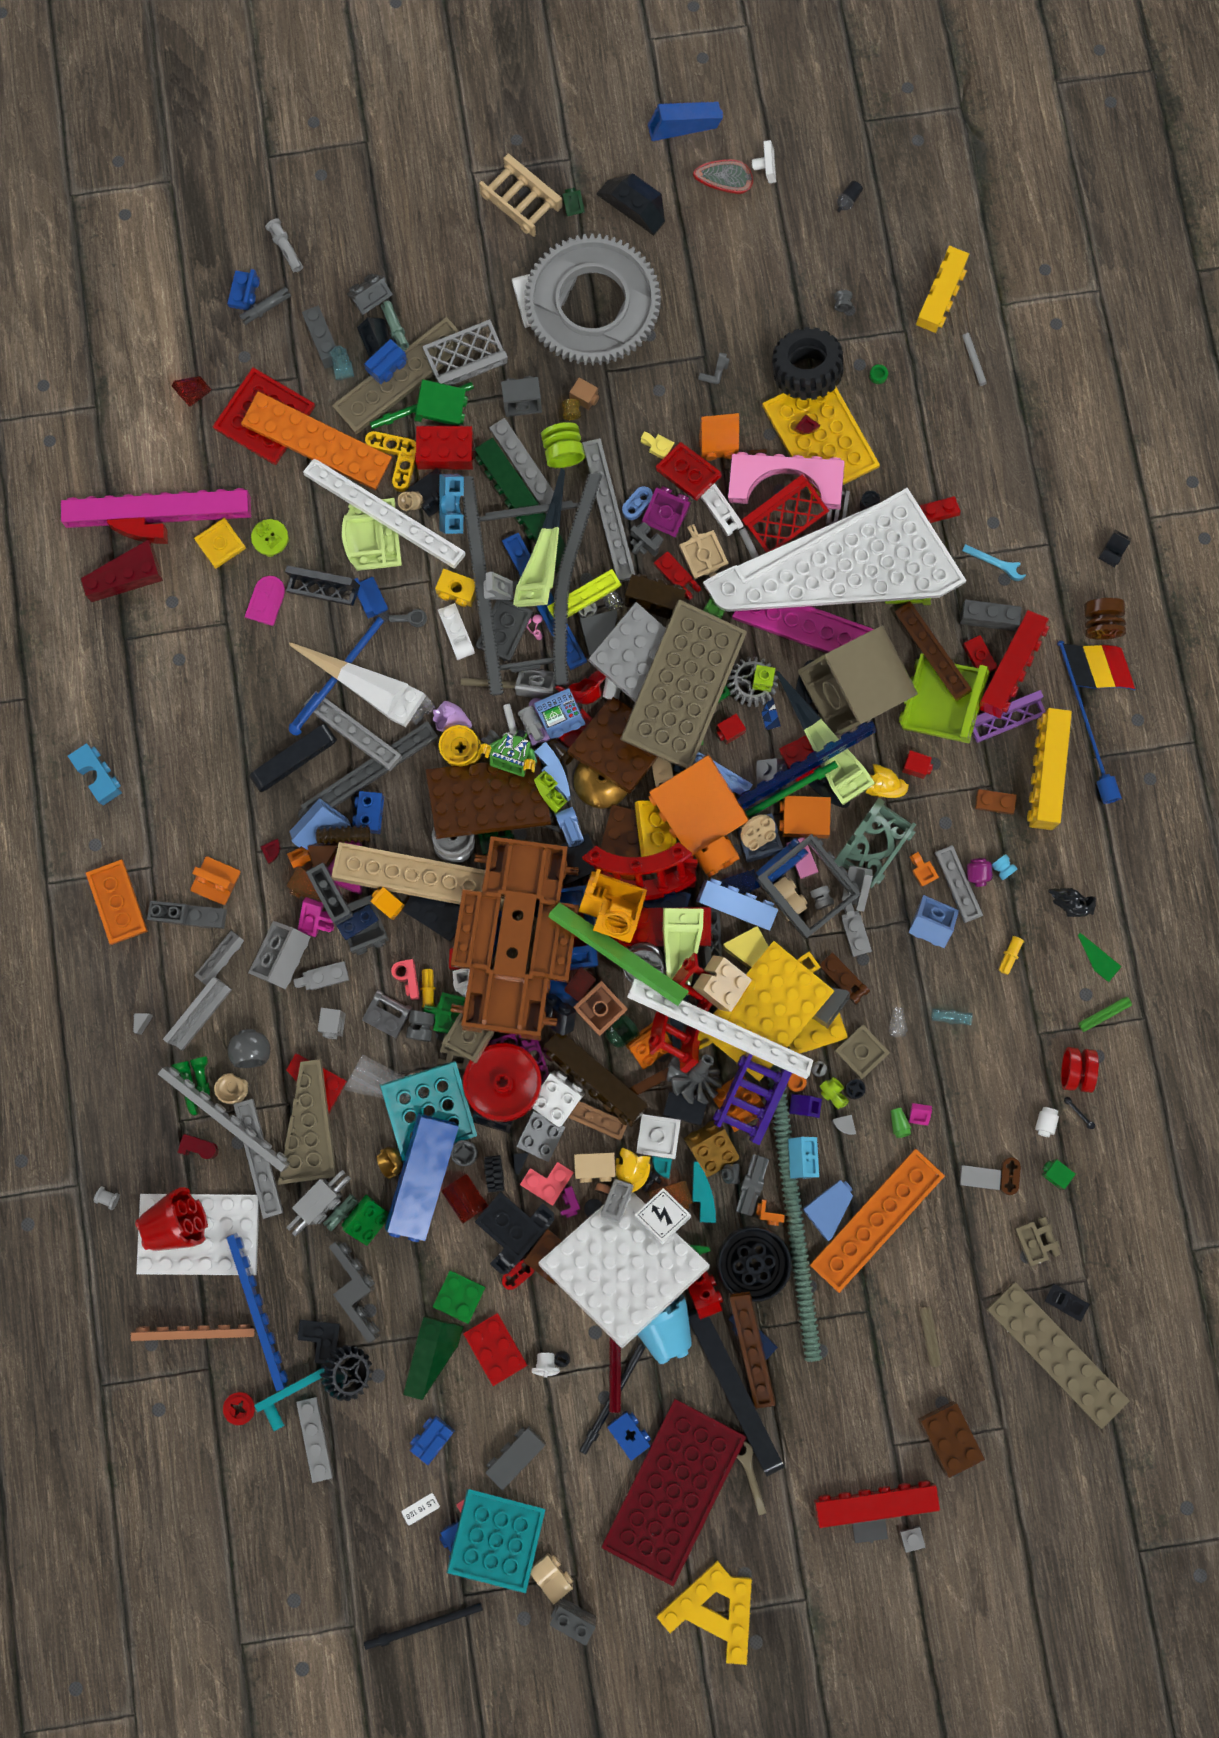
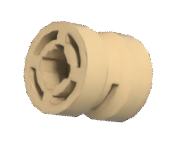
(410, 500)

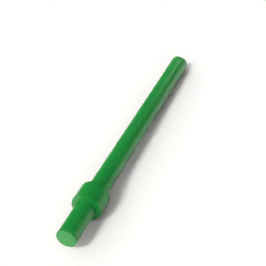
(389, 418)
(818, 773)

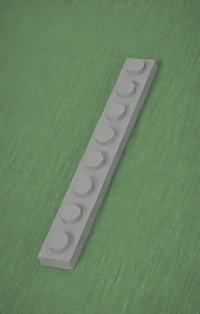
(609, 511)
(231, 1123)

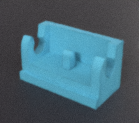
(803, 1157)

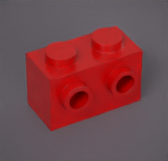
(704, 1296)

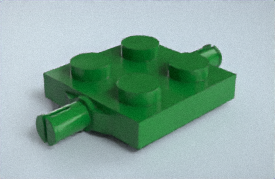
(443, 1016)

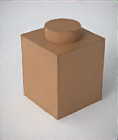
(585, 393)

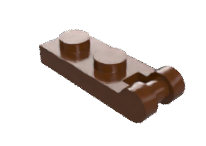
(843, 977)

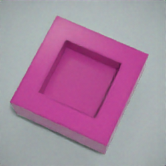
(920, 1114)

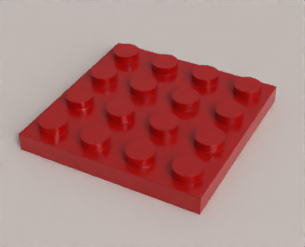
(232, 416)

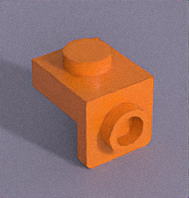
(772, 1218)

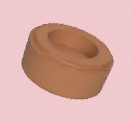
(602, 1188)

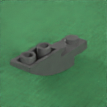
(187, 915)

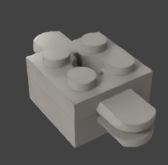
(317, 1202)

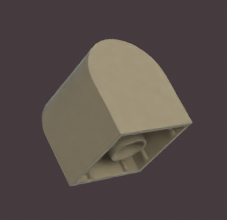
(857, 681)

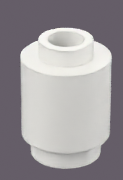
(1047, 1122)

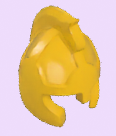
(886, 783)
(634, 1168)

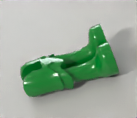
(199, 1069)

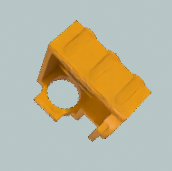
(614, 905)

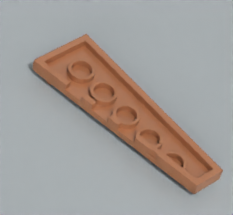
(144, 1333)

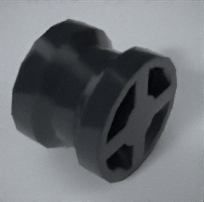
(858, 1089)

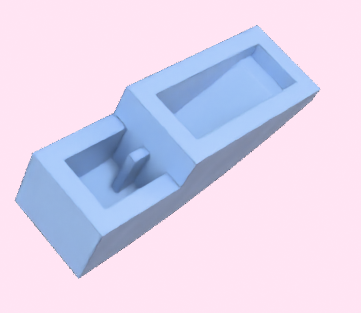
(554, 768)

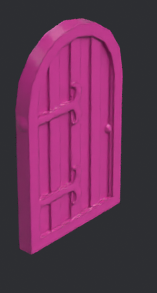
(266, 600)

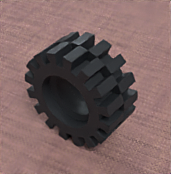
(494, 1173)

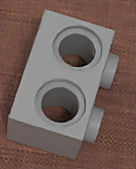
(331, 1023)

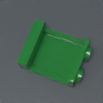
(440, 403)

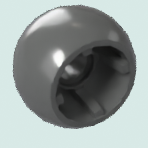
(249, 1049)

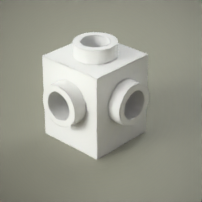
(461, 980)

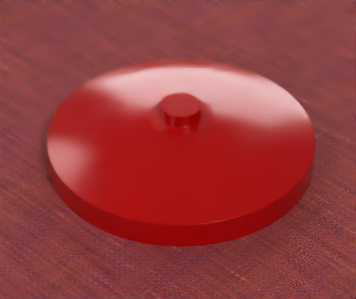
(502, 1082)

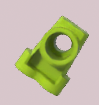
(831, 1091)

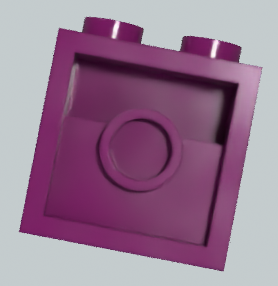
(666, 511)

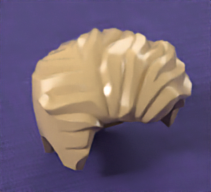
(231, 1088)

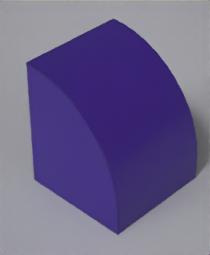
(805, 1106)

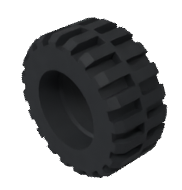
(803, 345)

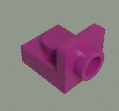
(570, 1198)

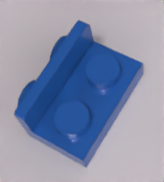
(243, 290)

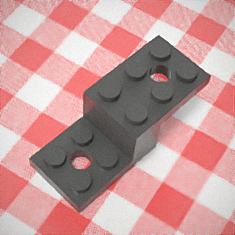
(355, 1291)

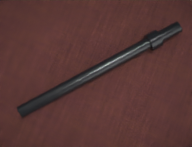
(593, 1434)
(384, 1639)

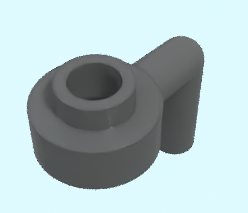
(721, 364)

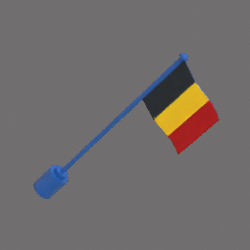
(1097, 668)

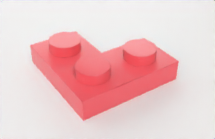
(550, 1187)

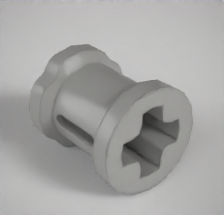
(106, 1198)

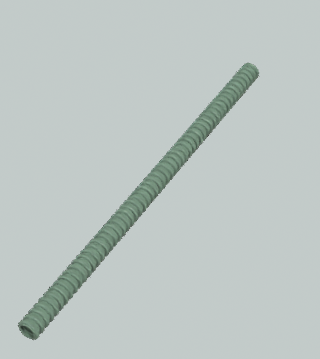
(796, 1232)

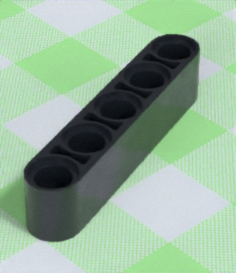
(292, 758)

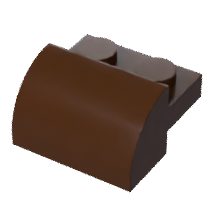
(541, 1249)

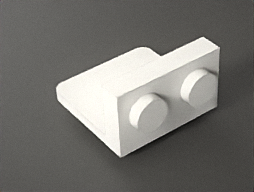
(558, 1098)

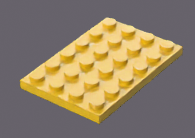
(836, 437)
(775, 1003)

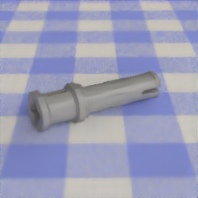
(280, 238)

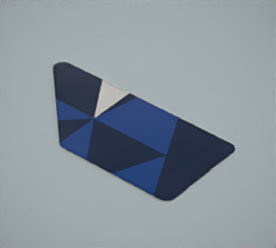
(770, 715)

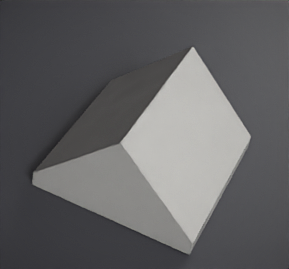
(535, 684)

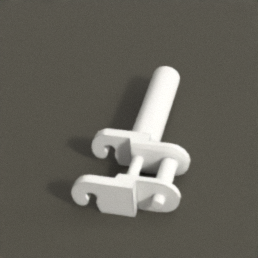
(510, 720)

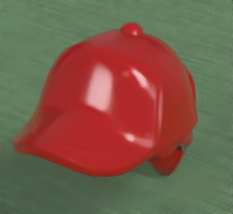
(587, 690)

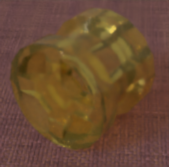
(571, 409)

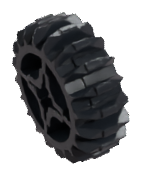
(356, 1367)

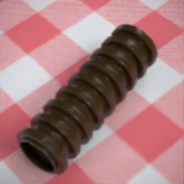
(342, 834)

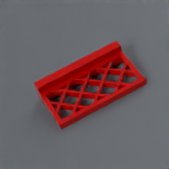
(775, 502)

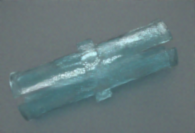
(952, 1017)

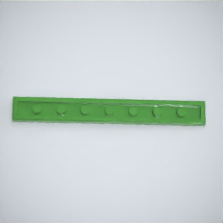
(618, 954)

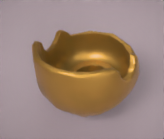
(390, 1162)

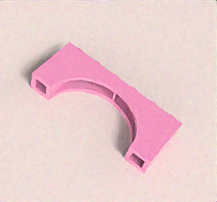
(750, 470)

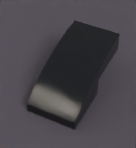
(1067, 1302)

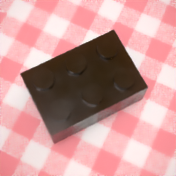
(653, 595)

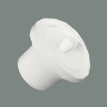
(545, 1365)

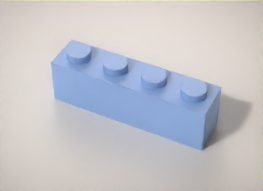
(737, 905)

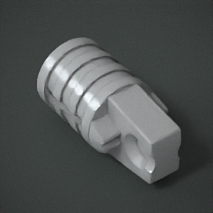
(531, 722)

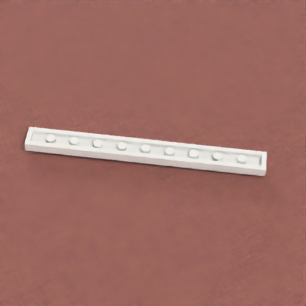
(384, 513)
(722, 1030)

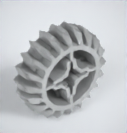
(745, 681)

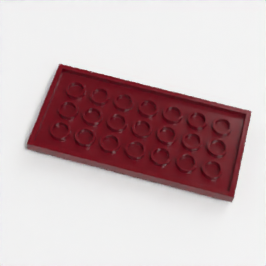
(673, 1492)

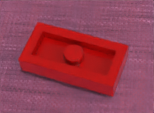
(979, 653)

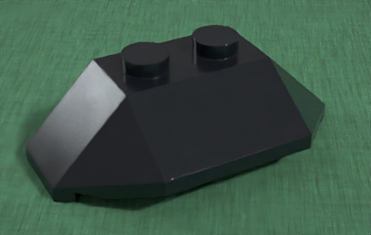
(635, 200)

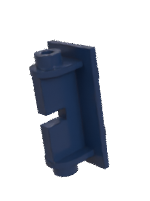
(360, 921)

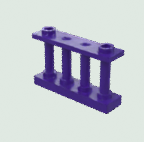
(764, 1113)

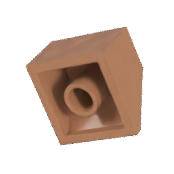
(600, 1008)

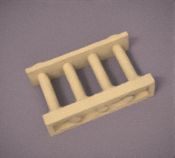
(525, 178)

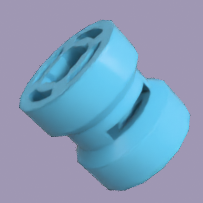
(1004, 867)

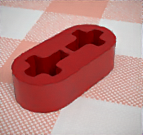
(520, 1279)

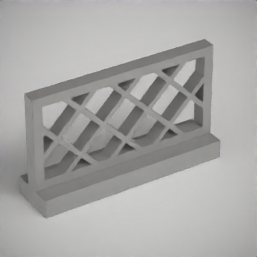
(473, 368)
(197, 1014)

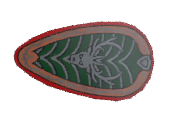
(725, 175)

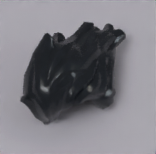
(1073, 902)

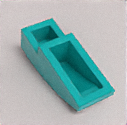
(702, 1193)

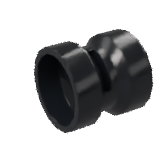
(869, 497)

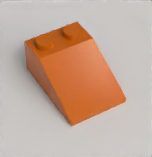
(719, 436)

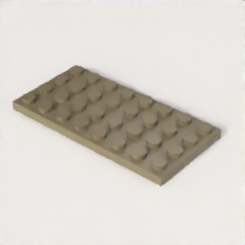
(683, 685)

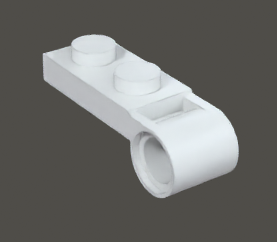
(456, 631)

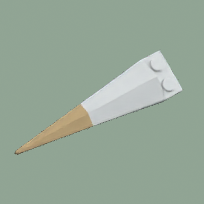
(387, 695)

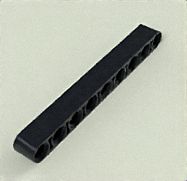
(736, 1393)

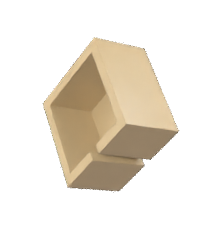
(725, 986)
(594, 1166)

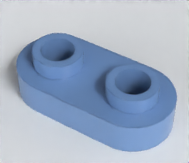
(635, 503)

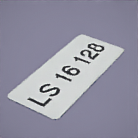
(420, 1509)

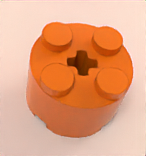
(717, 856)

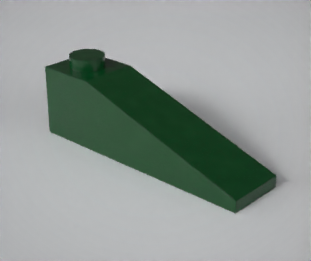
(433, 1349)

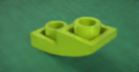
(545, 784)

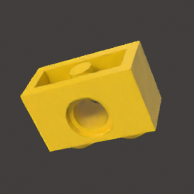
(448, 581)

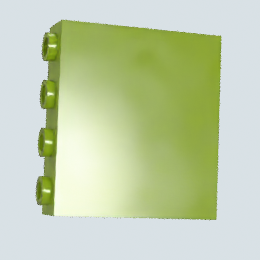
(935, 709)

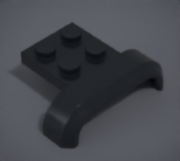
(513, 1230)

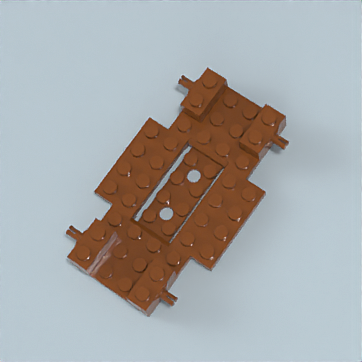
(507, 997)

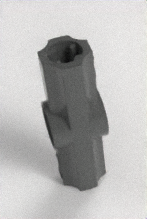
(752, 1185)

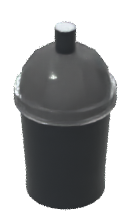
(848, 197)

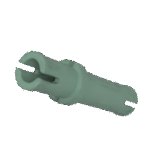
(397, 331)

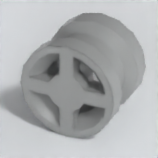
(591, 608)

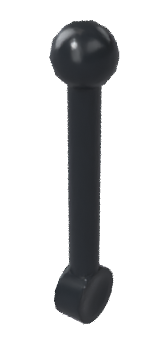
(1090, 1125)

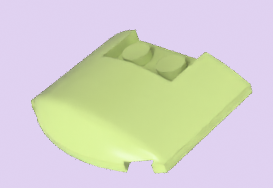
(370, 542)

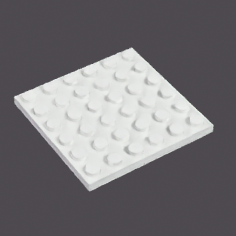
(622, 1271)

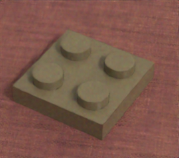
(862, 1052)

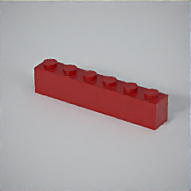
(1014, 663)
(876, 1505)

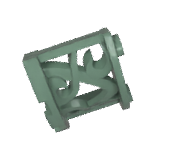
(876, 815)

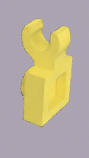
(659, 447)

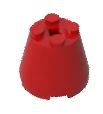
(173, 1222)

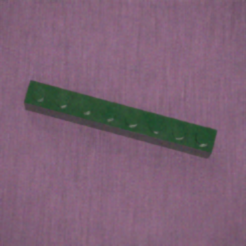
(514, 491)

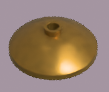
(594, 791)

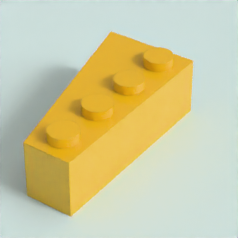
(942, 290)

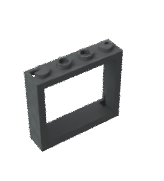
(828, 859)

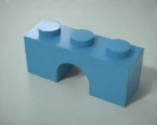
(450, 517)
(86, 760)

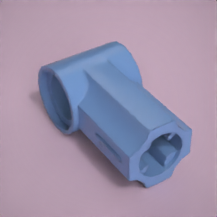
(568, 823)

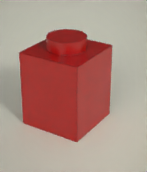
(730, 729)
(917, 765)

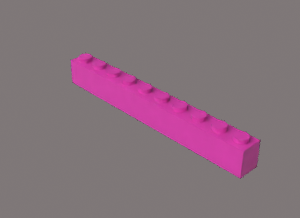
(157, 508)

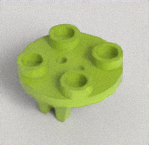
(276, 543)

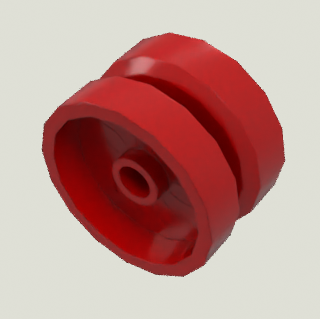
(1079, 1069)

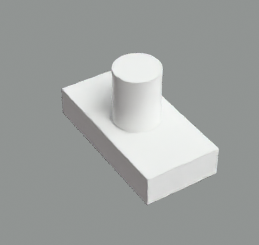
(766, 162)

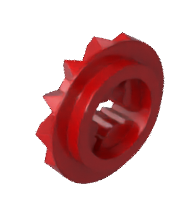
(230, 1412)

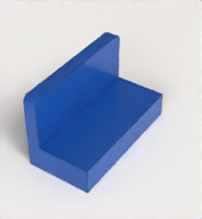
(371, 597)

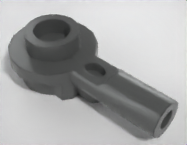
(416, 618)

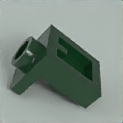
(573, 202)

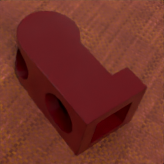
(204, 1148)

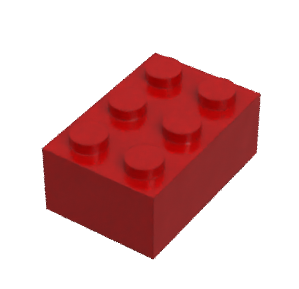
(444, 447)

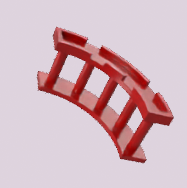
(645, 865)
(690, 1045)

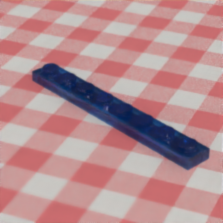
(813, 760)

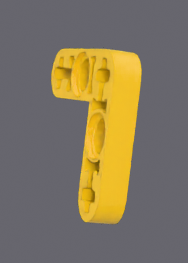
(402, 455)

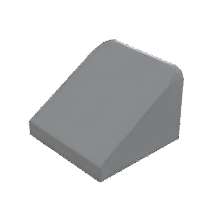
(141, 1021)

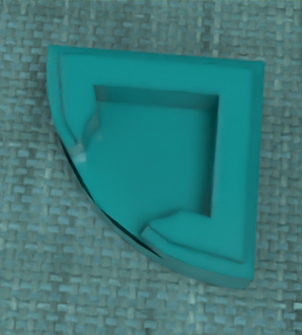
(662, 1166)

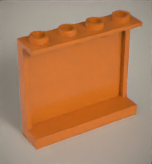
(698, 805)

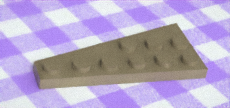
(309, 1130)

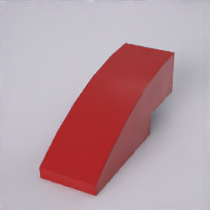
(140, 530)

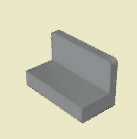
(863, 879)

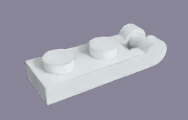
(721, 510)

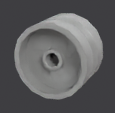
(454, 850)

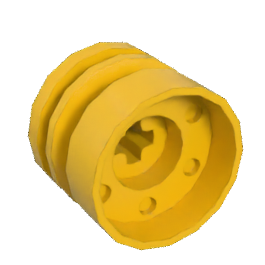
(453, 739)

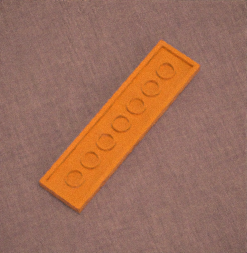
(316, 440)
(877, 1220)

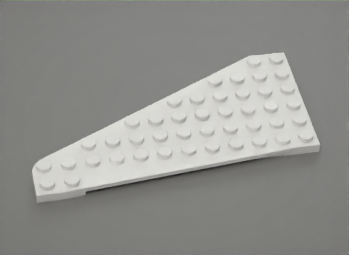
(864, 558)

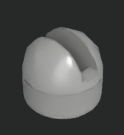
(815, 1065)

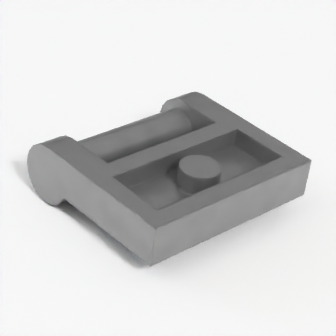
(384, 1020)

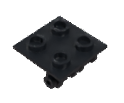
(429, 489)

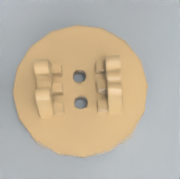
(758, 832)

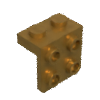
(711, 1148)

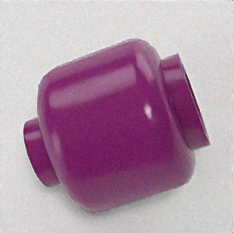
(979, 871)

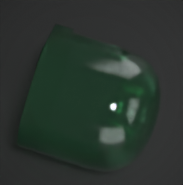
(622, 1032)

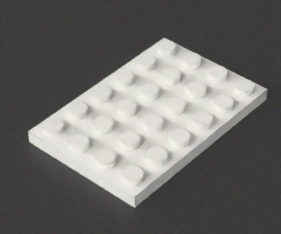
(213, 1257)

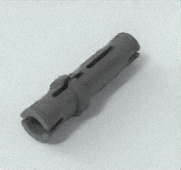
(264, 306)

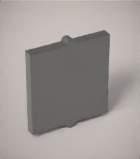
(870, 1531)

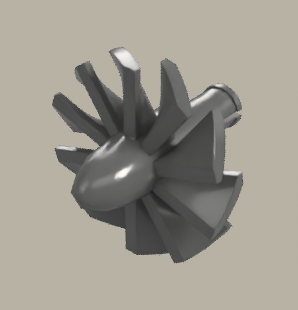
(694, 1079)

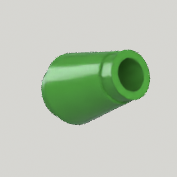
(900, 1124)

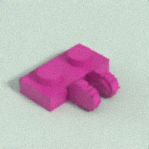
(311, 918)

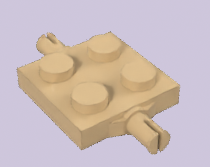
(703, 553)

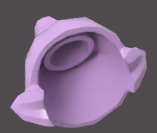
(449, 715)

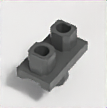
(642, 542)

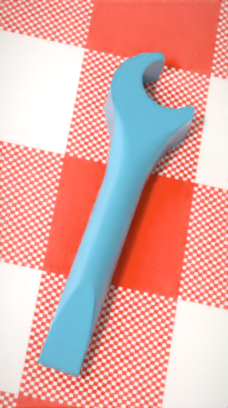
(1008, 567)

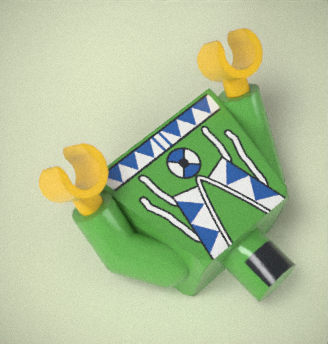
(511, 753)

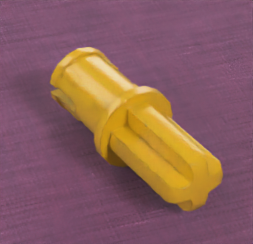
(1011, 955)
(428, 987)

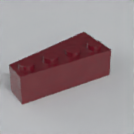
(125, 573)

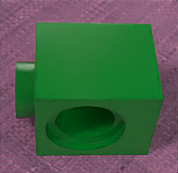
(1057, 1174)

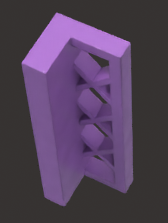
(1016, 705)

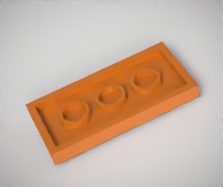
(116, 902)

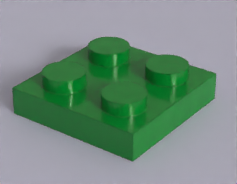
(459, 1297)

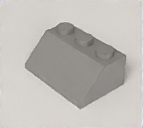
(279, 954)

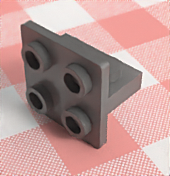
(369, 293)

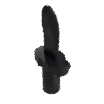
(653, 1177)

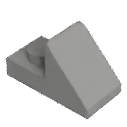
(497, 587)

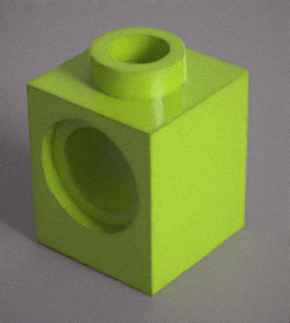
(763, 678)

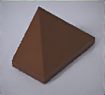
(322, 853)

